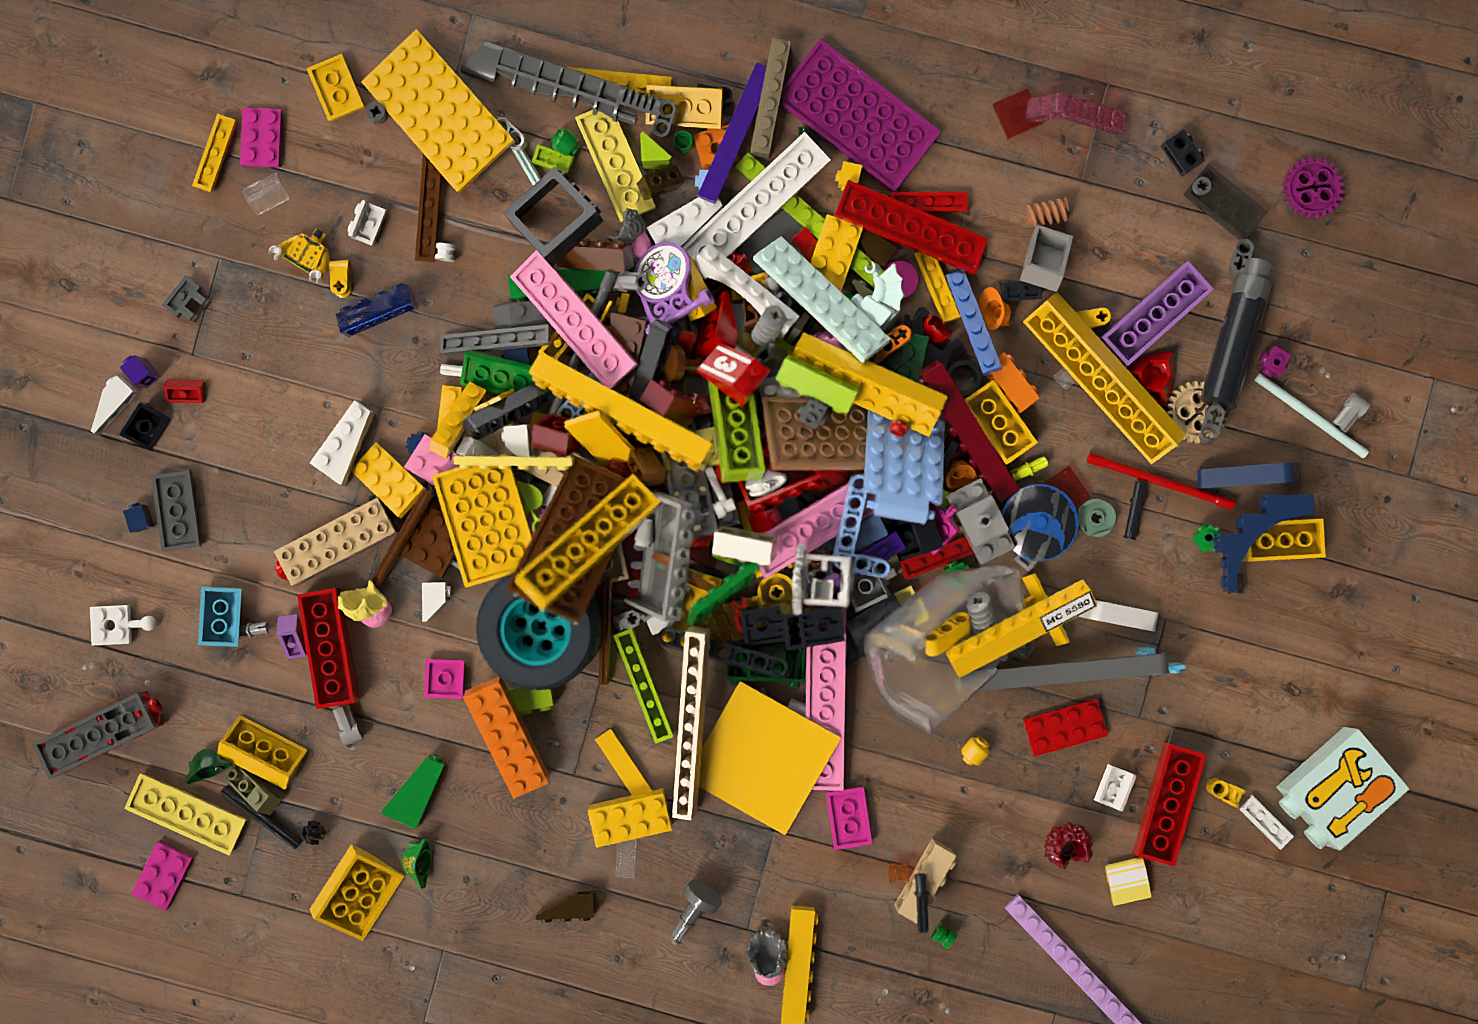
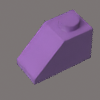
(291, 636)

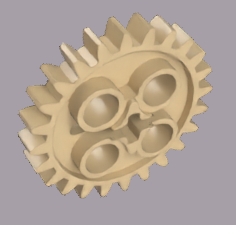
(1184, 399)

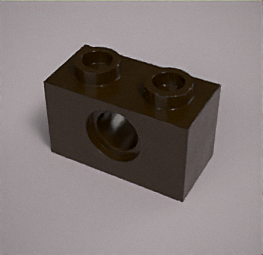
(660, 182)

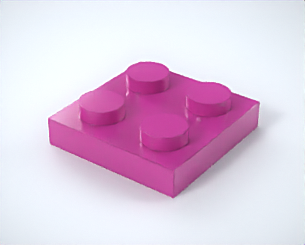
(444, 678)

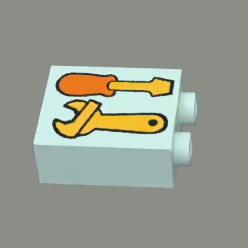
(1340, 789)

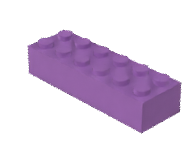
(1156, 313)

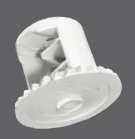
(821, 590)

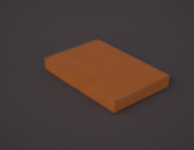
(692, 578)

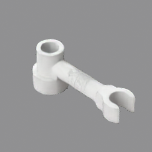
(724, 505)

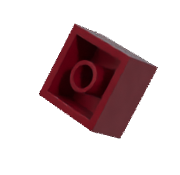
(669, 402)
(553, 437)

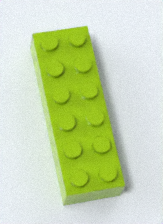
(736, 437)

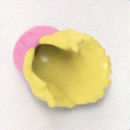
(366, 605)

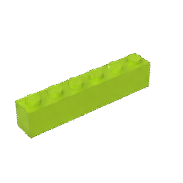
(644, 685)

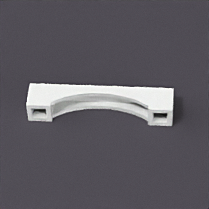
(718, 267)

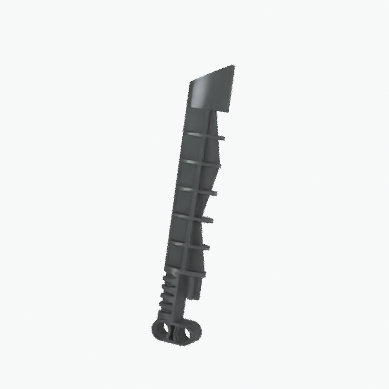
(556, 80)

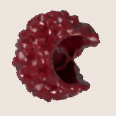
(1068, 843)

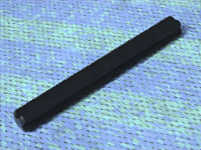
(265, 820)

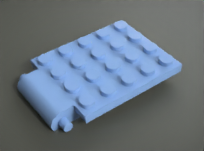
(903, 470)

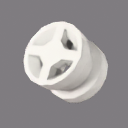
(445, 252)

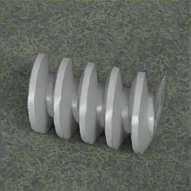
(769, 325)
(981, 612)

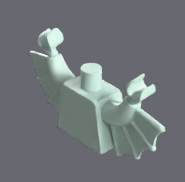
(886, 298)

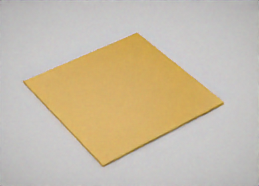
(764, 757)

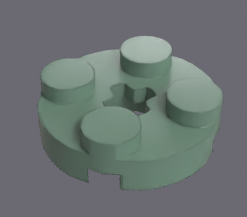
(1105, 523)

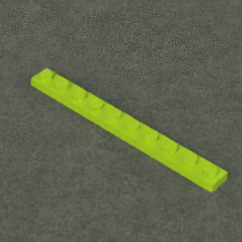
(807, 217)

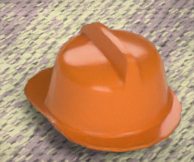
(993, 309)
(959, 475)

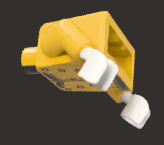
(305, 253)

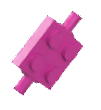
(945, 523)

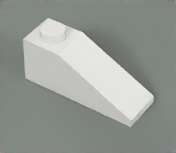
(112, 402)

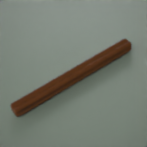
(401, 538)
(606, 607)

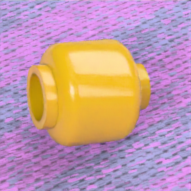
(975, 751)

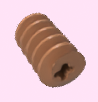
(1048, 211)

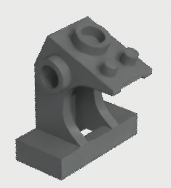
(813, 413)

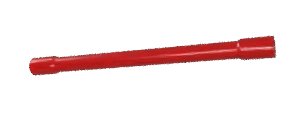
(1218, 500)

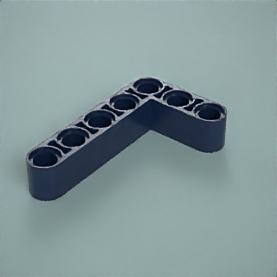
(1249, 475)

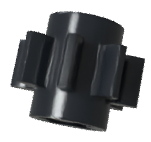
(313, 832)

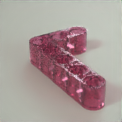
(1076, 110)

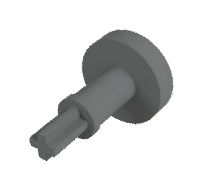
(701, 899)

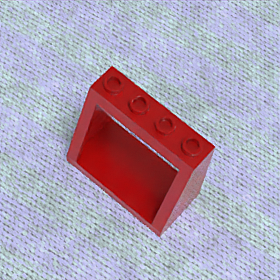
(778, 496)

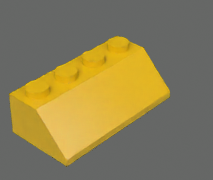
(261, 752)

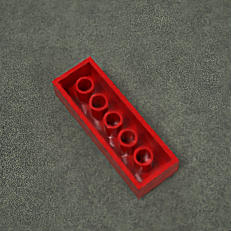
(327, 648)
(1169, 804)

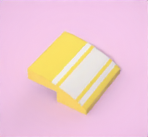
(1128, 881)

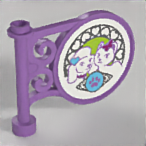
(668, 274)

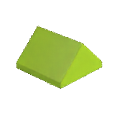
(653, 155)

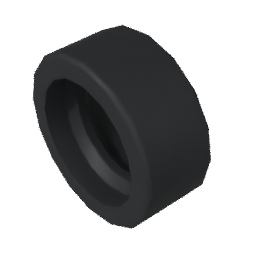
(976, 373)

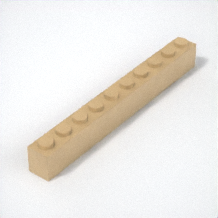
(691, 722)

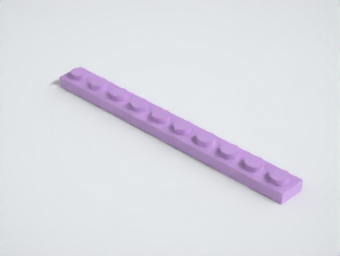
(1069, 962)

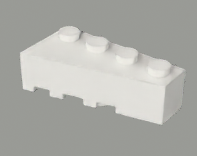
(684, 222)
(344, 443)

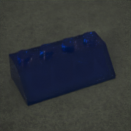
(376, 310)

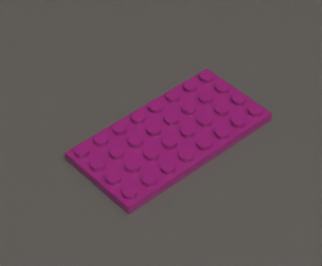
(857, 115)

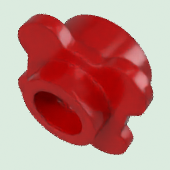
(898, 428)

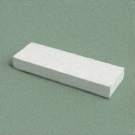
(1265, 822)

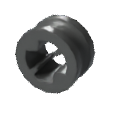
(1203, 180)

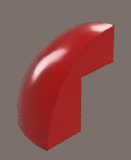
(1155, 375)

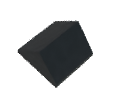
(144, 425)

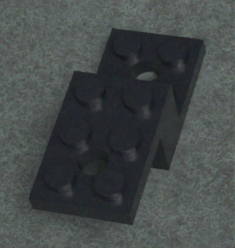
(861, 624)
(793, 629)

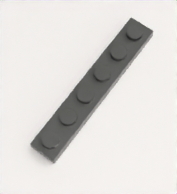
(495, 339)

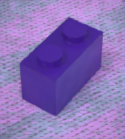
(140, 371)

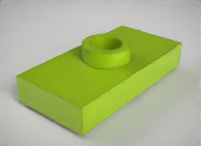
(550, 158)

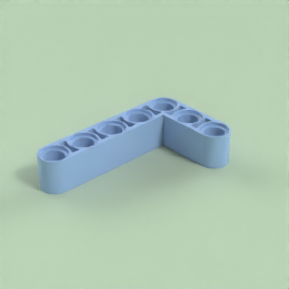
(848, 550)

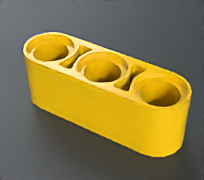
(948, 634)

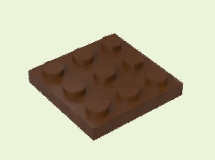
(430, 543)

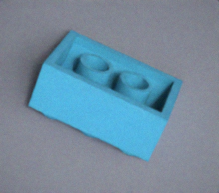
(219, 616)

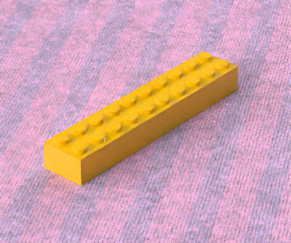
(1104, 378)
(623, 412)

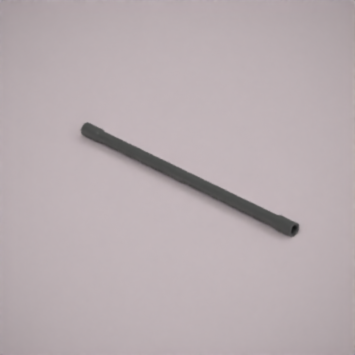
(605, 288)

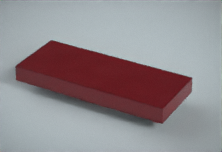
(686, 341)

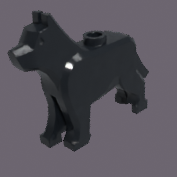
(944, 356)

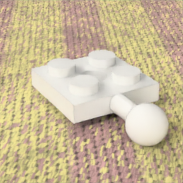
(122, 618)

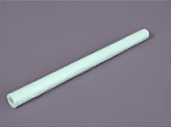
(1311, 415)

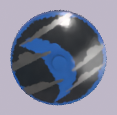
(1040, 522)

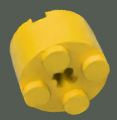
(767, 585)

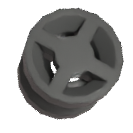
(378, 116)

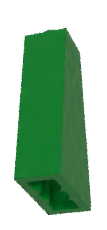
(415, 795)

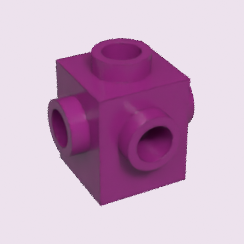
(1274, 362)

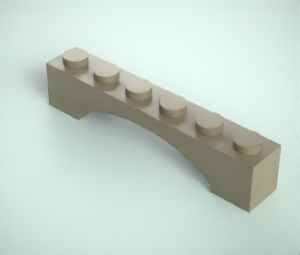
(770, 98)

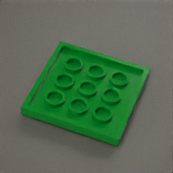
(718, 596)

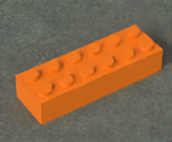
(506, 737)

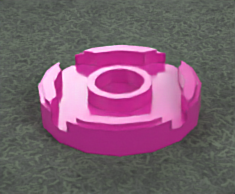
(909, 276)

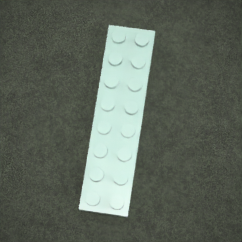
(821, 299)

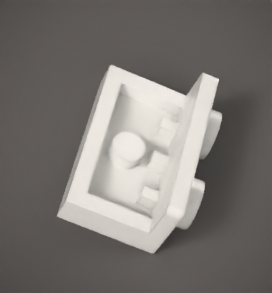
(366, 222)
(1115, 787)

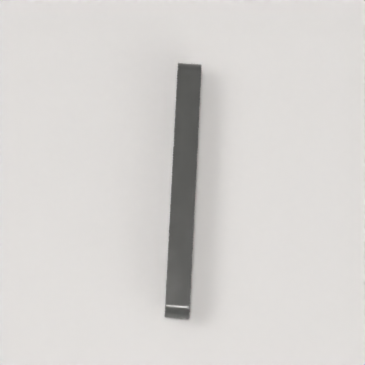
(1079, 671)

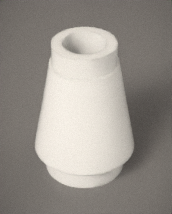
(644, 534)

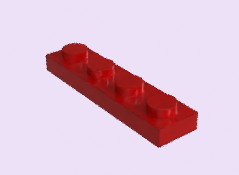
(933, 200)
(949, 553)

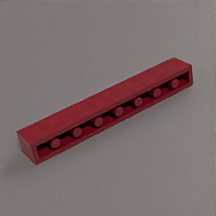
(969, 433)

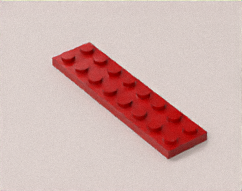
(910, 227)

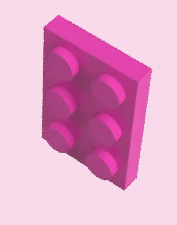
(261, 137)
(848, 818)
(162, 875)

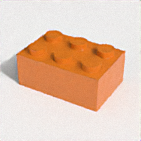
(1014, 384)

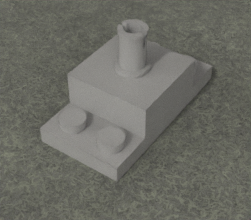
(981, 521)

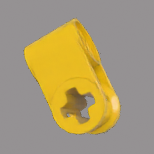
(340, 274)
(1090, 317)
(1228, 792)

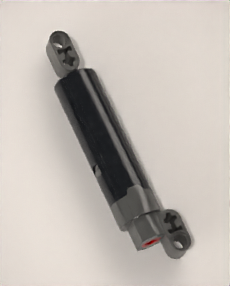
(1236, 337)

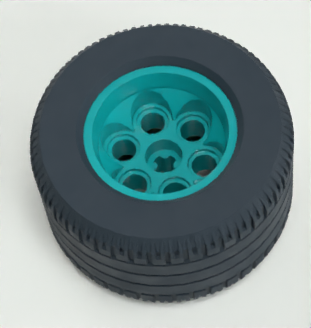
(534, 665)

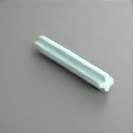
(525, 161)

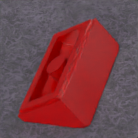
(184, 391)

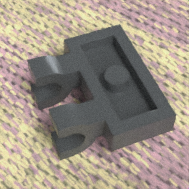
(182, 297)

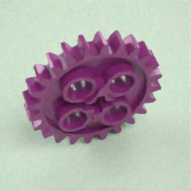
(1310, 171)

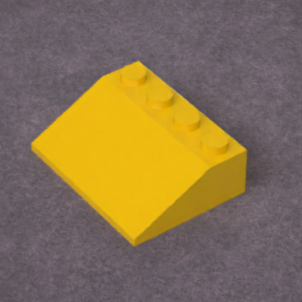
(356, 893)

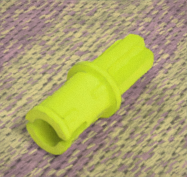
(1029, 468)

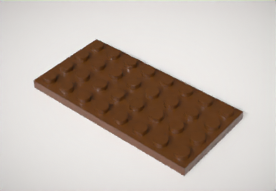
(576, 495)

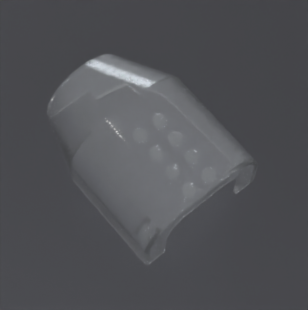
(923, 686)

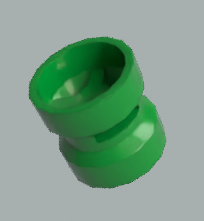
(683, 138)
(943, 935)

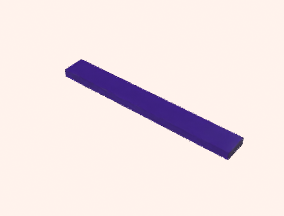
(733, 136)

